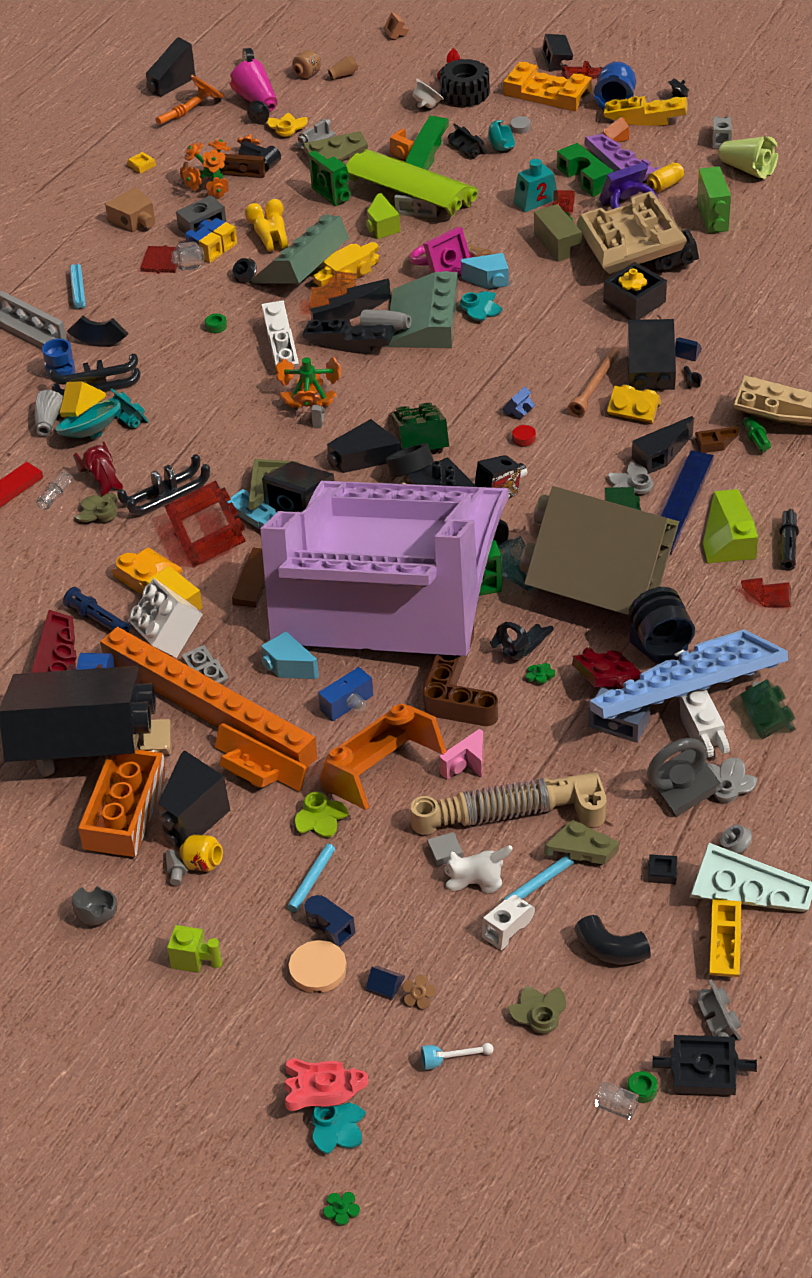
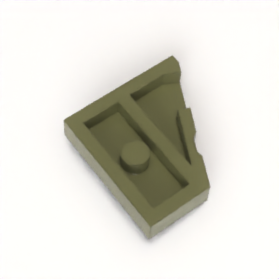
(583, 844)

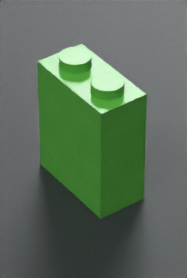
(713, 199)

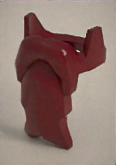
(99, 462)

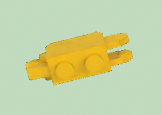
(348, 259)

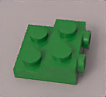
(329, 178)

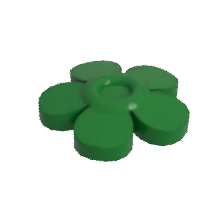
(540, 673)
(341, 1208)

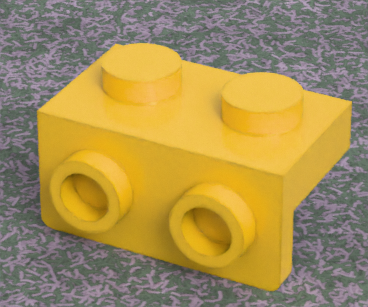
(634, 404)

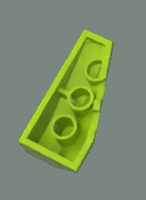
(729, 529)

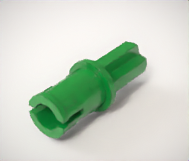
(756, 433)

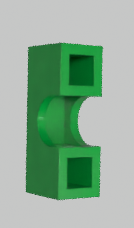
(579, 161)

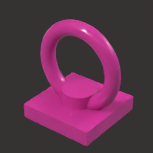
(442, 252)

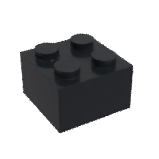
(635, 303)

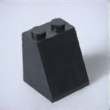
(651, 354)
(292, 486)
(192, 800)

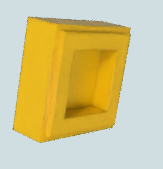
(141, 162)

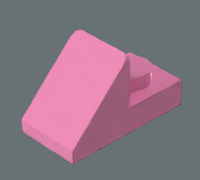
(465, 753)

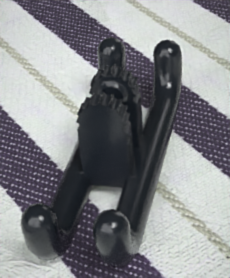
(97, 377)
(166, 489)

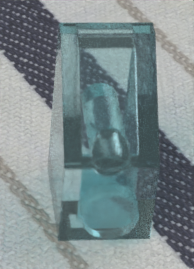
(511, 553)

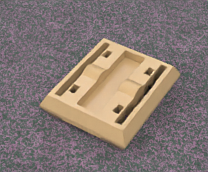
(631, 233)

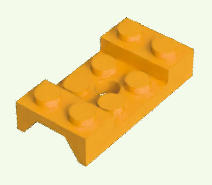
(559, 92)

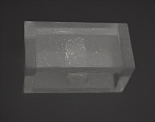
(616, 1100)

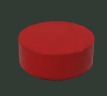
(524, 435)

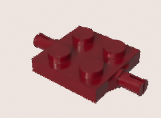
(605, 669)

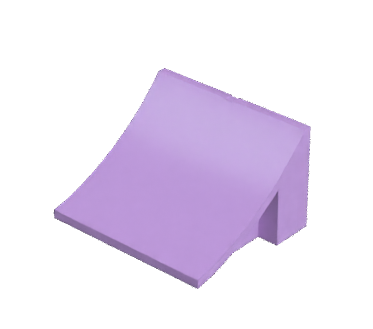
(381, 566)

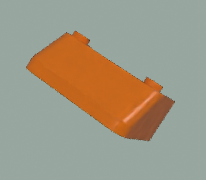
(373, 743)

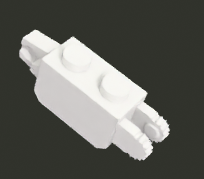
(703, 721)

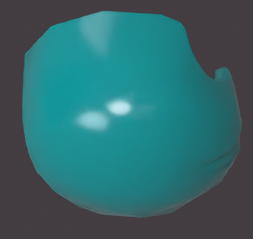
(500, 136)

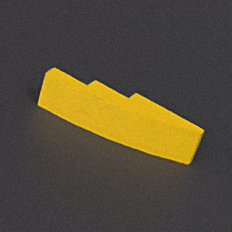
(725, 938)

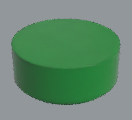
(215, 323)
(644, 1085)

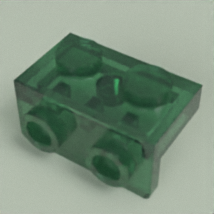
(767, 708)

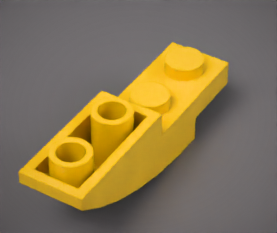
(639, 112)

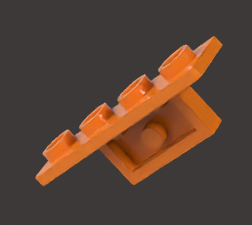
(256, 760)

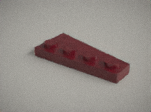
(56, 644)

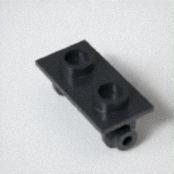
(467, 143)

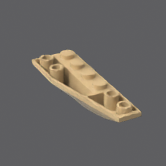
(774, 402)

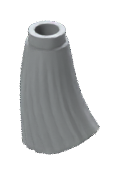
(375, 317)
(46, 410)

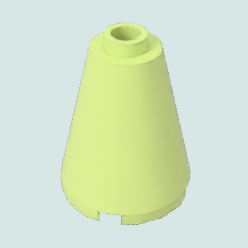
(751, 155)

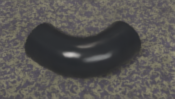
(611, 947)

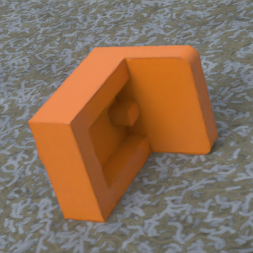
(400, 145)

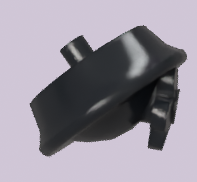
(679, 88)
(258, 112)
(244, 270)

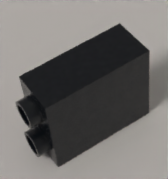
(75, 713)

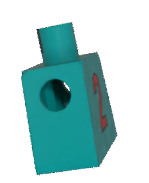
(534, 186)

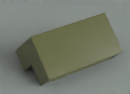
(556, 231)

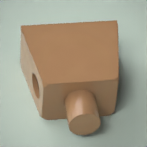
(131, 210)

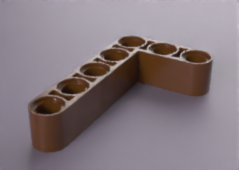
(456, 702)

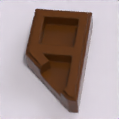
(715, 439)

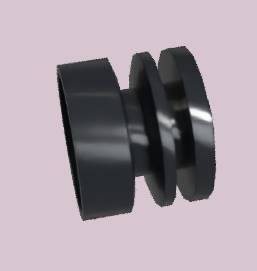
(661, 621)

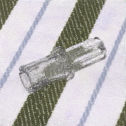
(54, 490)

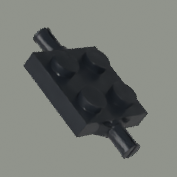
(704, 1064)

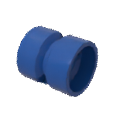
(58, 356)

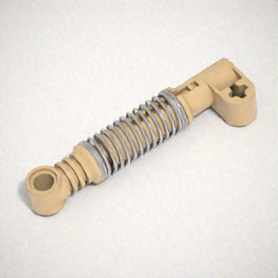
(498, 803)

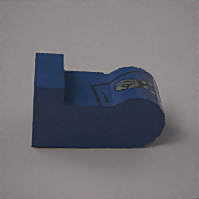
(330, 919)

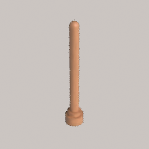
(579, 405)

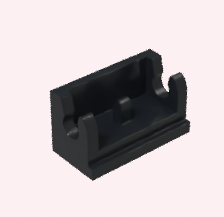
(556, 49)

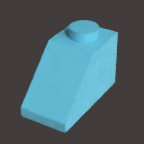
(486, 271)
(289, 658)

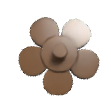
(418, 992)

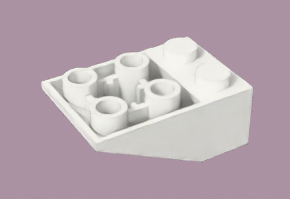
(164, 618)

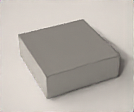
(442, 847)

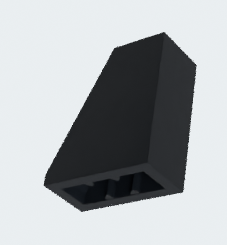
(171, 68)
(362, 447)

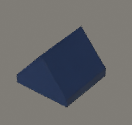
(687, 349)
(384, 982)

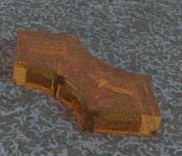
(336, 287)

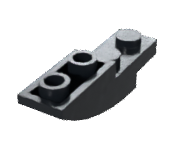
(344, 337)

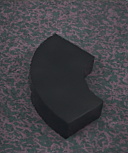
(97, 332)

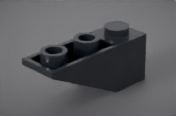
(661, 446)

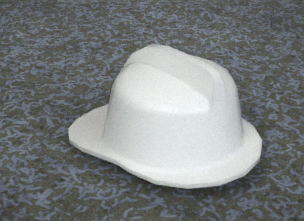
(426, 95)

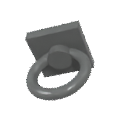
(685, 778)

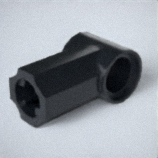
(271, 153)

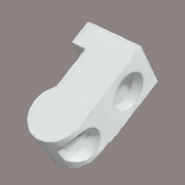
(506, 921)

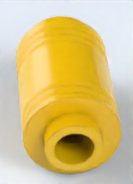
(665, 177)

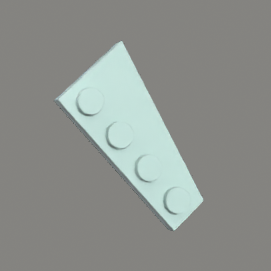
(740, 878)

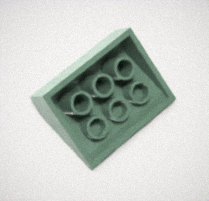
(305, 252)
(432, 309)

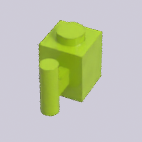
(189, 949)

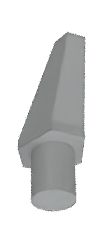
(175, 867)

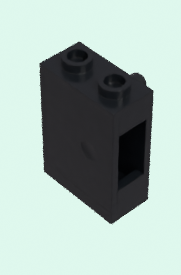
(440, 474)

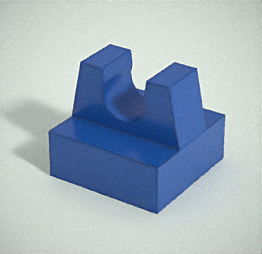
(518, 402)

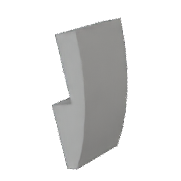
(202, 661)

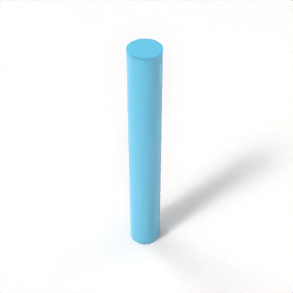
(311, 878)
(542, 878)

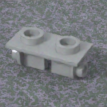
(320, 131)
(715, 1002)

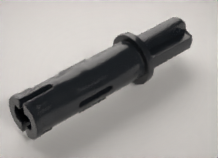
(788, 533)

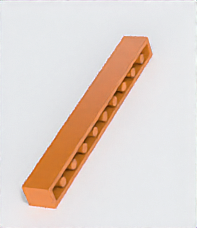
(207, 697)

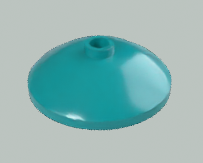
(91, 421)

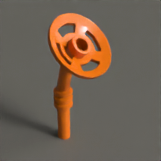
(181, 110)

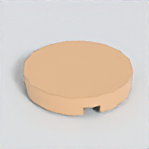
(317, 966)

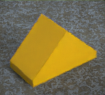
(79, 398)

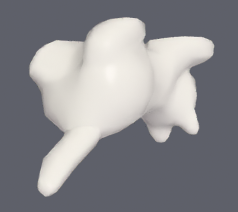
(476, 869)

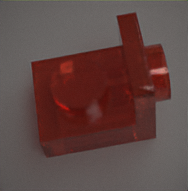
(564, 199)

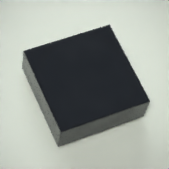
(662, 869)

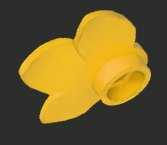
(287, 124)

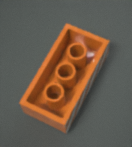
(123, 803)

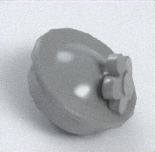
(736, 839)

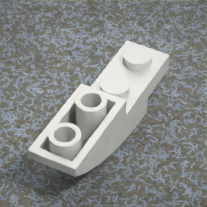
(279, 333)

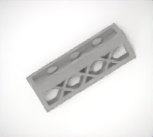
(29, 326)

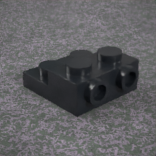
(685, 256)

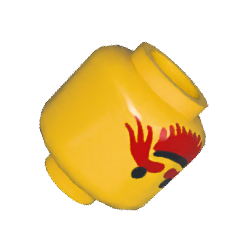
(201, 853)

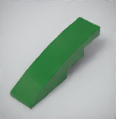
(427, 142)

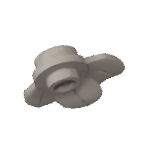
(635, 477)
(733, 780)

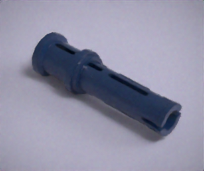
(89, 607)

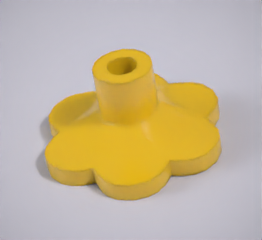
(632, 280)

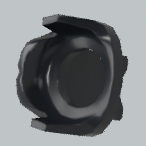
(524, 643)

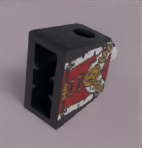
(500, 473)

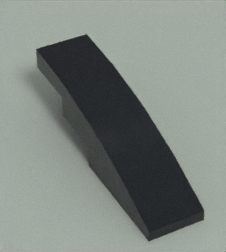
(354, 302)

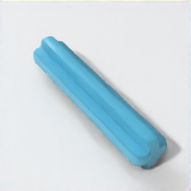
(77, 286)

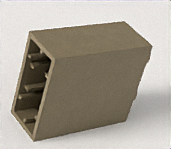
(596, 549)

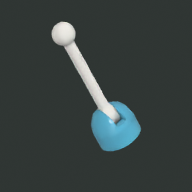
(433, 1056)

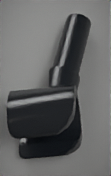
(692, 377)

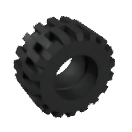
(464, 82)

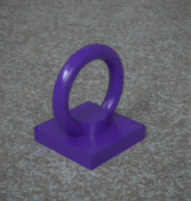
(624, 184)

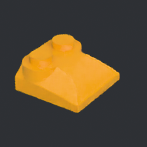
(136, 568)

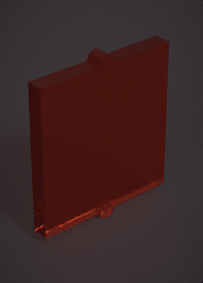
(159, 260)

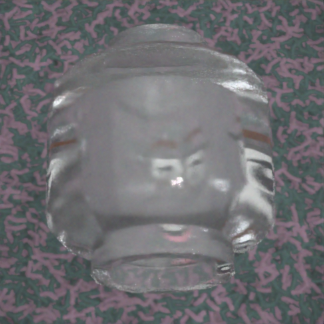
(188, 256)

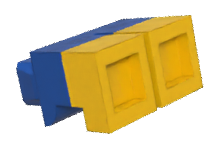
(213, 237)

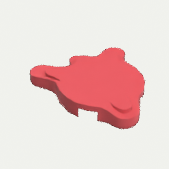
(321, 1083)

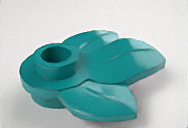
(480, 305)
(338, 1130)

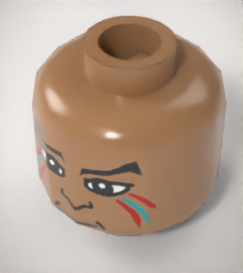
(306, 64)

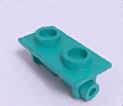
(131, 413)

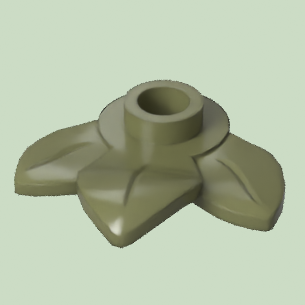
(98, 507)
(538, 1007)

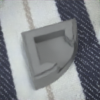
(318, 415)

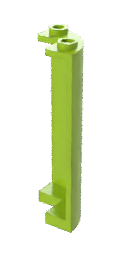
(411, 180)

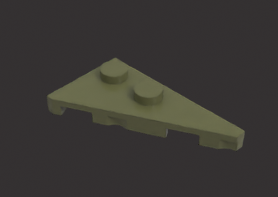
(260, 468)

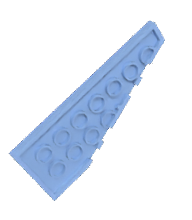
(709, 664)

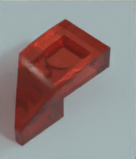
(586, 70)
(768, 595)

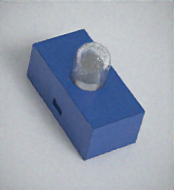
(346, 694)

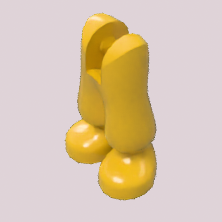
(271, 229)

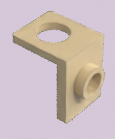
(160, 737)

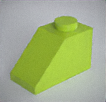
(382, 218)

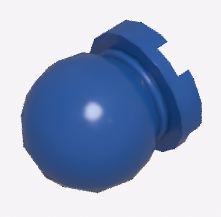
(614, 82)

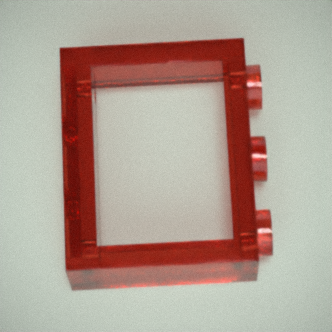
(216, 542)

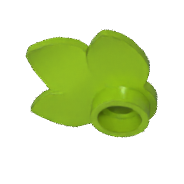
(320, 815)

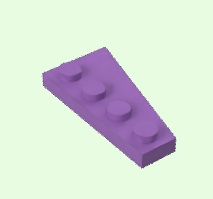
(612, 154)

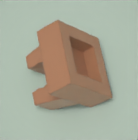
(395, 26)

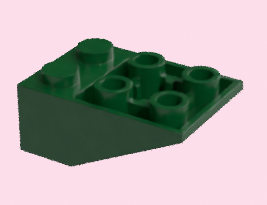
(420, 426)

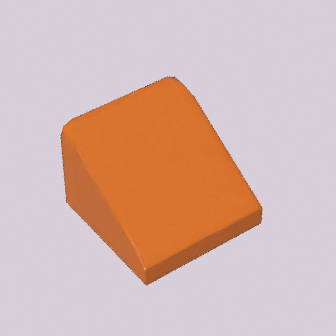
(618, 130)

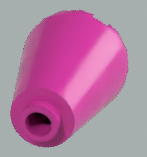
(253, 83)

